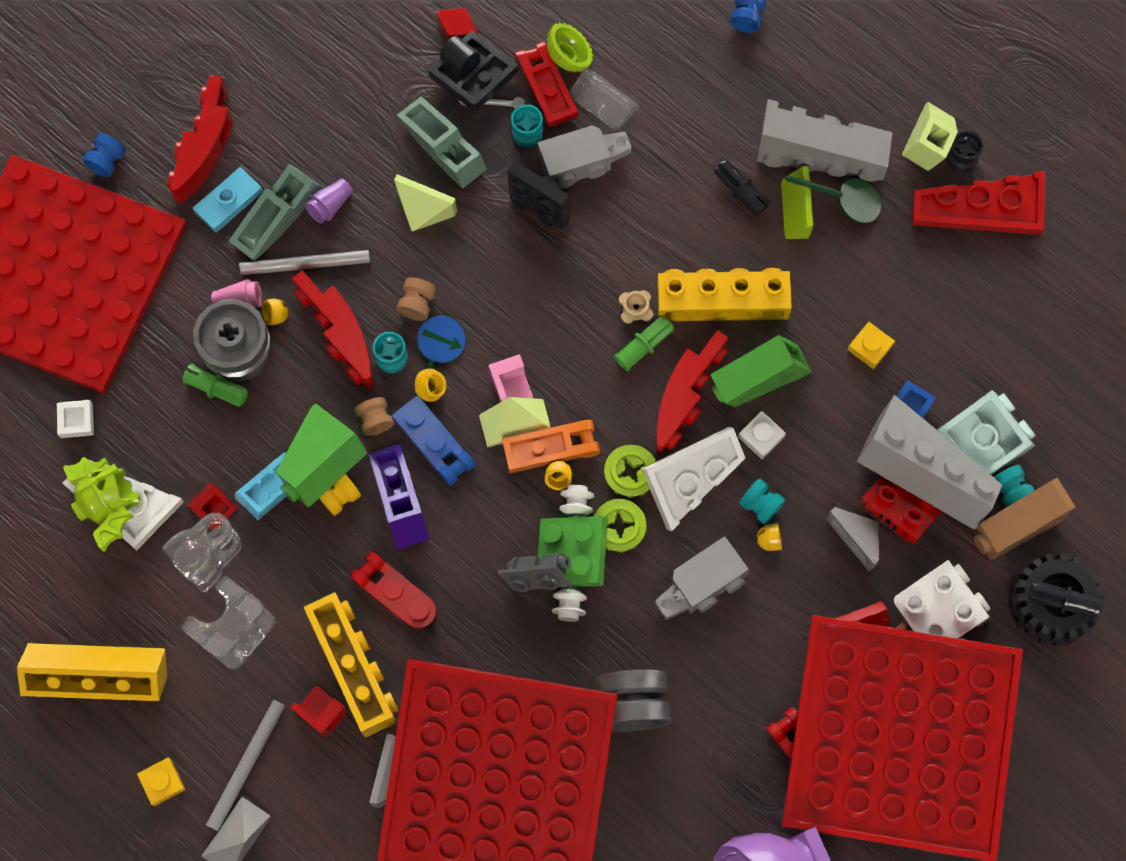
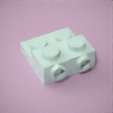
(990, 433)

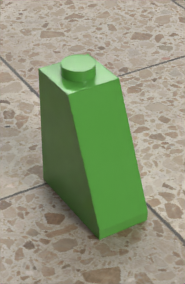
(760, 372)
(318, 456)

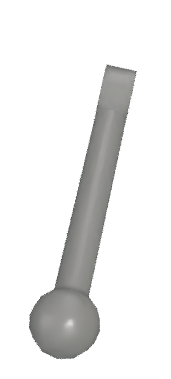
(498, 102)

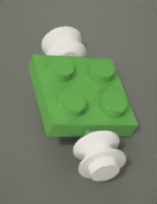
(581, 540)

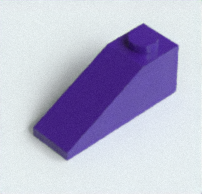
(398, 496)

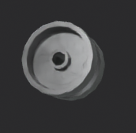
(233, 340)
(637, 698)

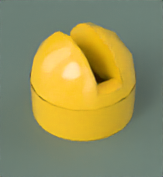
(274, 311)
(561, 479)
(769, 537)

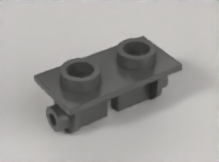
(525, 574)

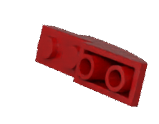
(201, 149)
(343, 331)
(679, 400)

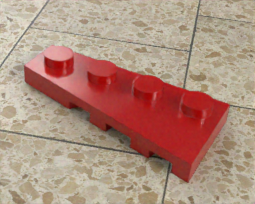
(994, 206)

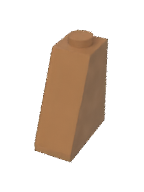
(1023, 520)

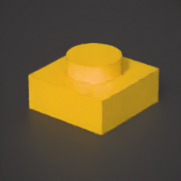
(871, 345)
(161, 781)

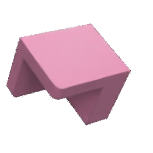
(510, 378)

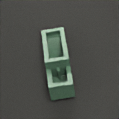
(442, 142)
(274, 212)

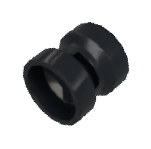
(967, 144)

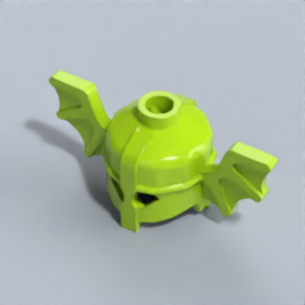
(102, 497)

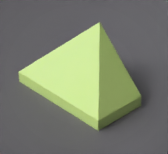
(422, 204)
(513, 418)

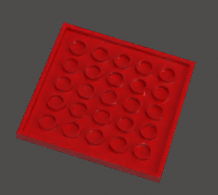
(76, 271)
(903, 738)
(495, 768)

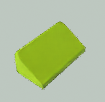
(797, 206)

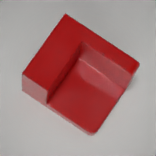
(320, 711)

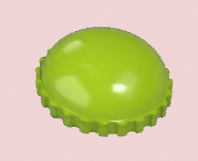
(568, 48)

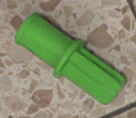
(644, 343)
(215, 385)

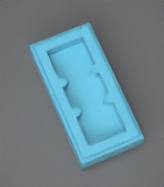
(228, 199)
(262, 491)

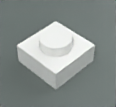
(75, 419)
(761, 435)

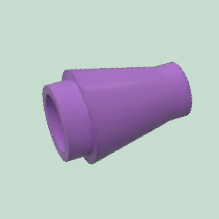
(328, 200)

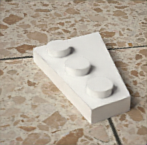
(691, 473)
(149, 516)

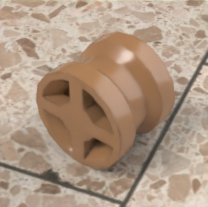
(374, 416)

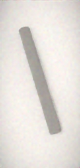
(304, 262)
(245, 765)

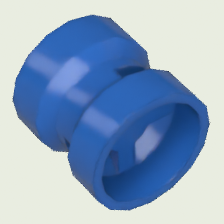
(747, 15)
(104, 155)

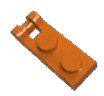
(550, 445)

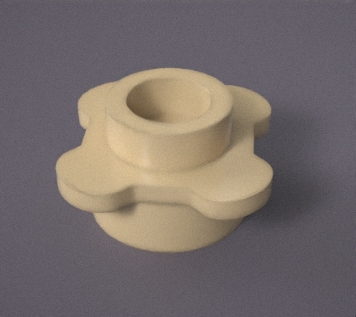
(633, 298)

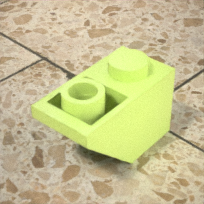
(931, 137)

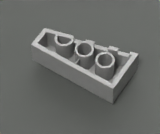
(823, 144)
(928, 465)

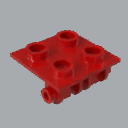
(901, 507)

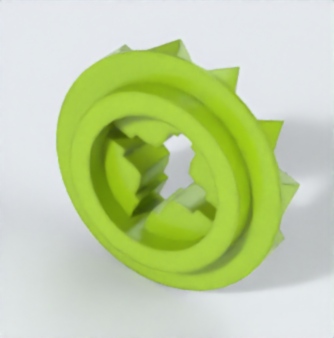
(615, 466)
(630, 515)

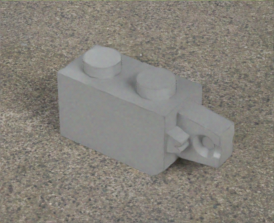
(581, 154)
(703, 579)

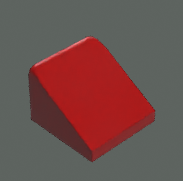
(455, 23)
(210, 501)

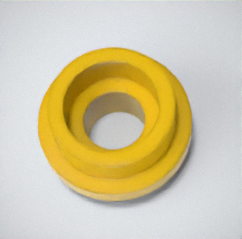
(436, 383)

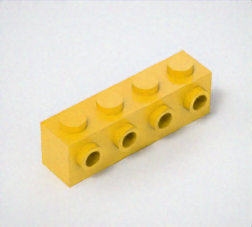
(724, 295)
(351, 668)
(92, 672)

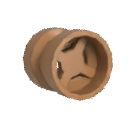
(416, 299)

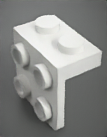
(943, 603)

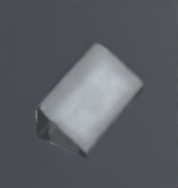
(603, 99)

